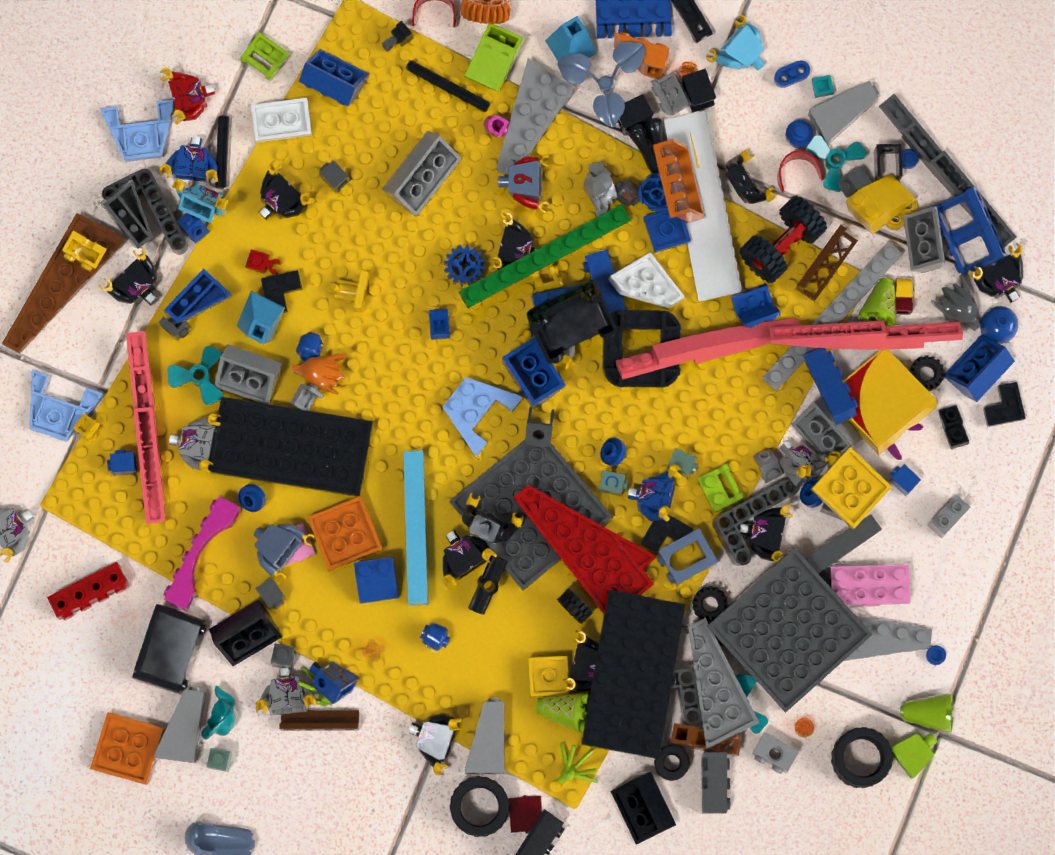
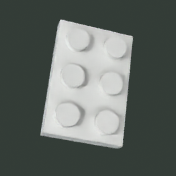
(281, 120)

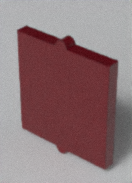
(524, 813)

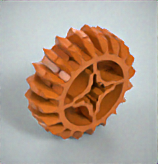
(486, 11)

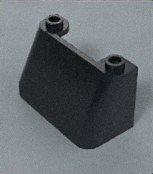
(571, 320)
(168, 649)

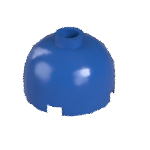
(652, 193)
(999, 324)

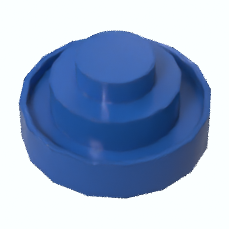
(799, 133)
(613, 451)
(807, 496)
(252, 498)

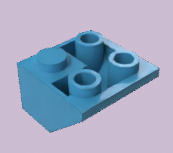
(570, 39)
(260, 318)

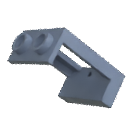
(680, 576)

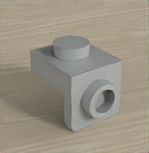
(305, 396)
(768, 465)

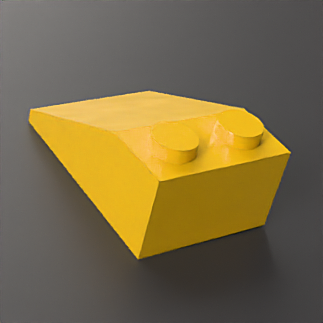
(879, 202)

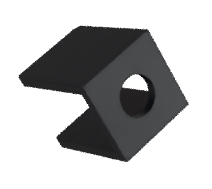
(699, 90)
(635, 112)
(888, 149)

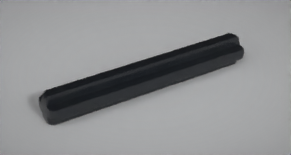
(222, 151)

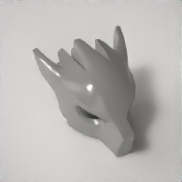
(599, 187)

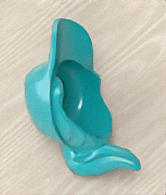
(222, 715)

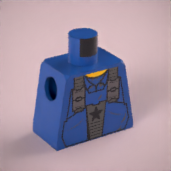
(333, 681)

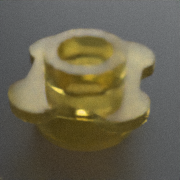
(368, 651)

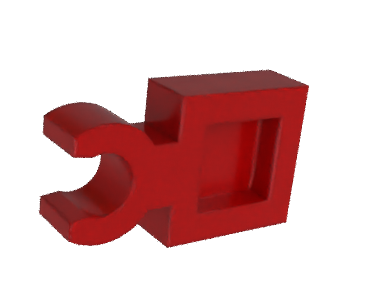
(260, 261)

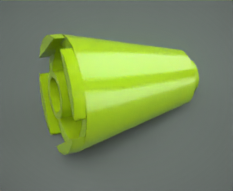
(930, 712)

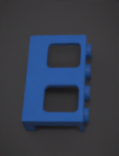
(981, 226)

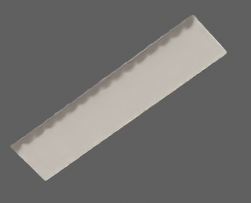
(710, 237)

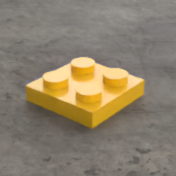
(547, 676)

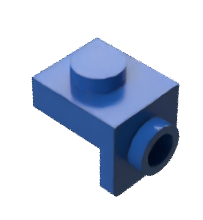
(439, 324)

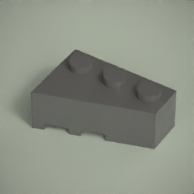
(127, 213)
(715, 782)

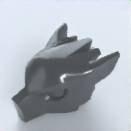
(959, 305)

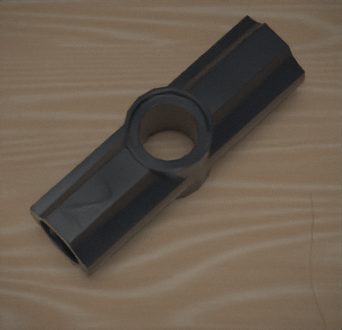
(491, 573)

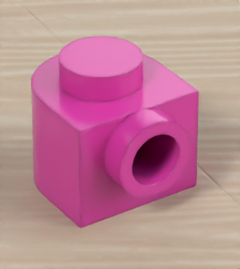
(495, 125)

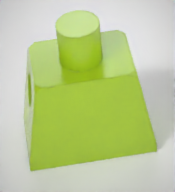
(914, 753)

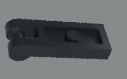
(692, 18)

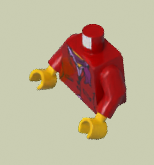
(187, 94)

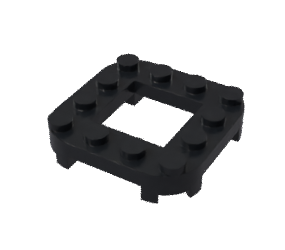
(640, 320)

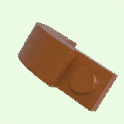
(694, 738)

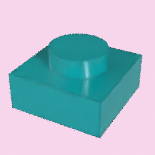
(822, 86)

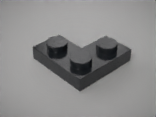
(278, 285)
(1009, 410)
(661, 529)

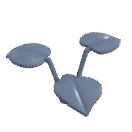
(611, 106)

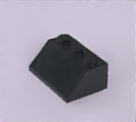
(245, 633)
(643, 808)
(542, 835)

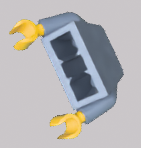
(277, 546)

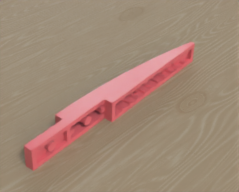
(866, 335)
(700, 347)
(146, 427)

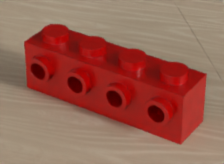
(88, 591)

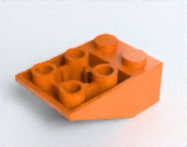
(655, 55)

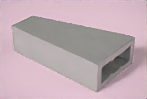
(840, 112)
(183, 731)
(488, 743)

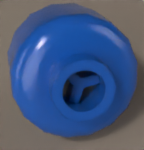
(309, 346)
(435, 636)

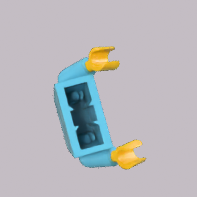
(741, 48)
(200, 201)

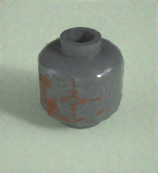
(627, 192)

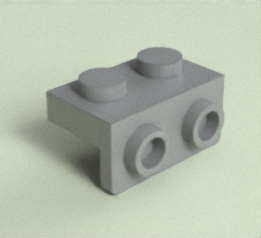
(670, 93)

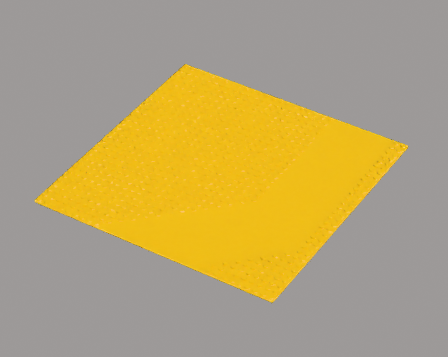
(405, 378)

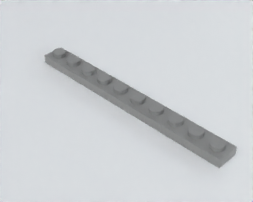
(835, 312)

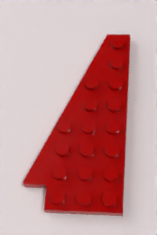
(590, 551)

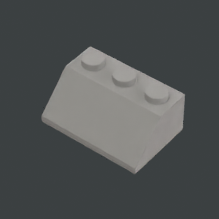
(924, 240)
(247, 374)
(822, 433)

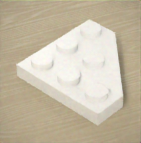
(647, 282)

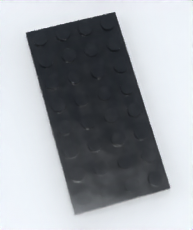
(290, 447)
(633, 674)

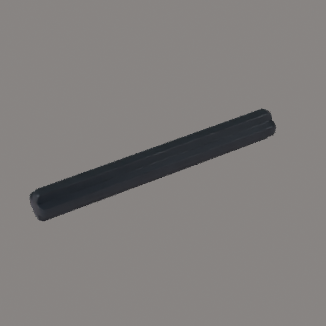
(448, 86)

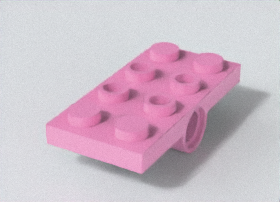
(871, 584)

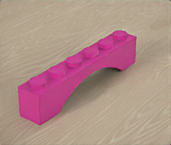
(221, 517)

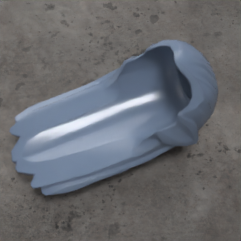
(218, 840)

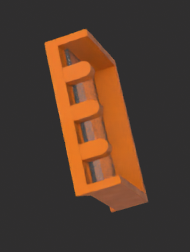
(678, 181)

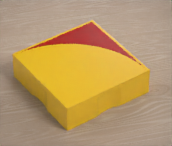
(887, 400)

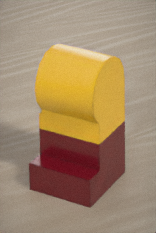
(903, 296)

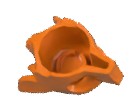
(321, 371)

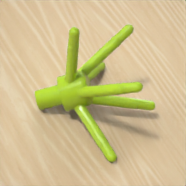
(570, 771)

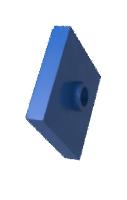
(666, 231)

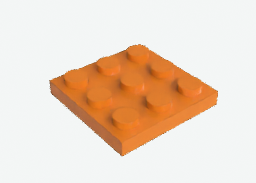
(345, 533)
(127, 748)

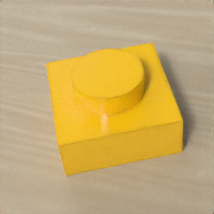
(86, 426)

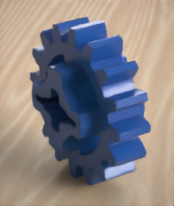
(457, 264)

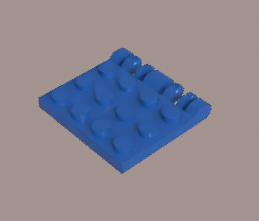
(633, 14)

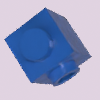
(193, 227)
(122, 463)
(904, 479)

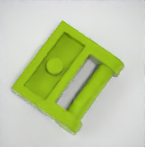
(269, 52)
(715, 491)

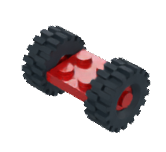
(803, 224)

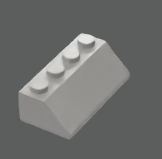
(422, 173)

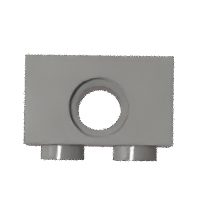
(949, 516)
(786, 757)

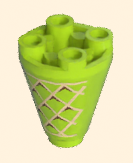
(880, 304)
(565, 709)

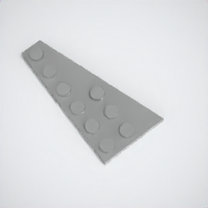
(535, 108)
(891, 639)
(721, 698)

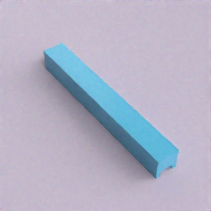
(415, 528)

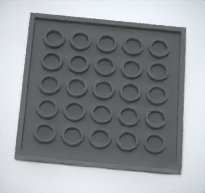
(547, 471)
(789, 630)

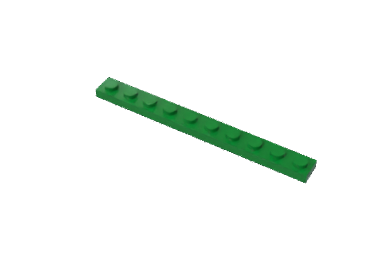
(544, 256)

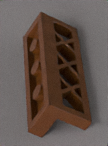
(818, 263)
(320, 721)

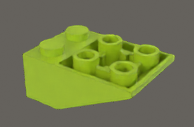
(494, 57)

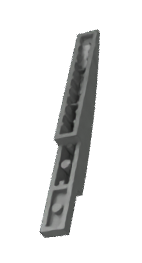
(938, 161)
(843, 544)

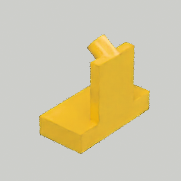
(352, 291)

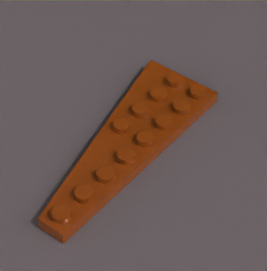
(59, 283)

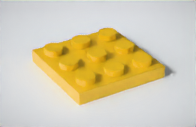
(851, 488)

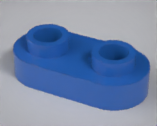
(791, 74)

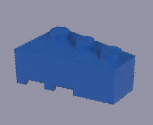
(196, 298)

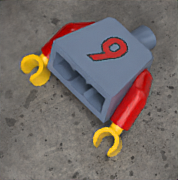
(526, 182)

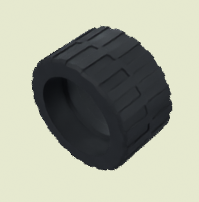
(885, 757)
(462, 790)

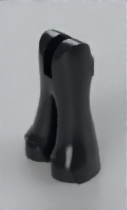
(637, 135)

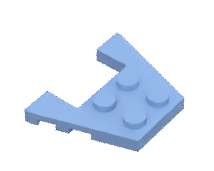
(141, 139)
(469, 406)
(53, 415)

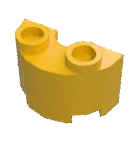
(83, 251)
(547, 279)

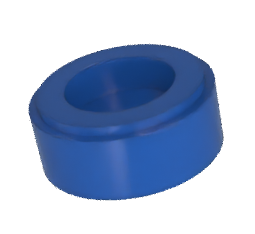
(909, 159)
(935, 655)

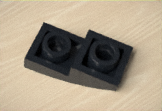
(953, 427)

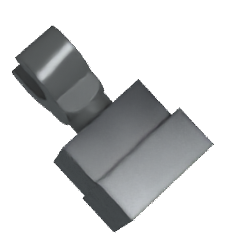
(400, 34)

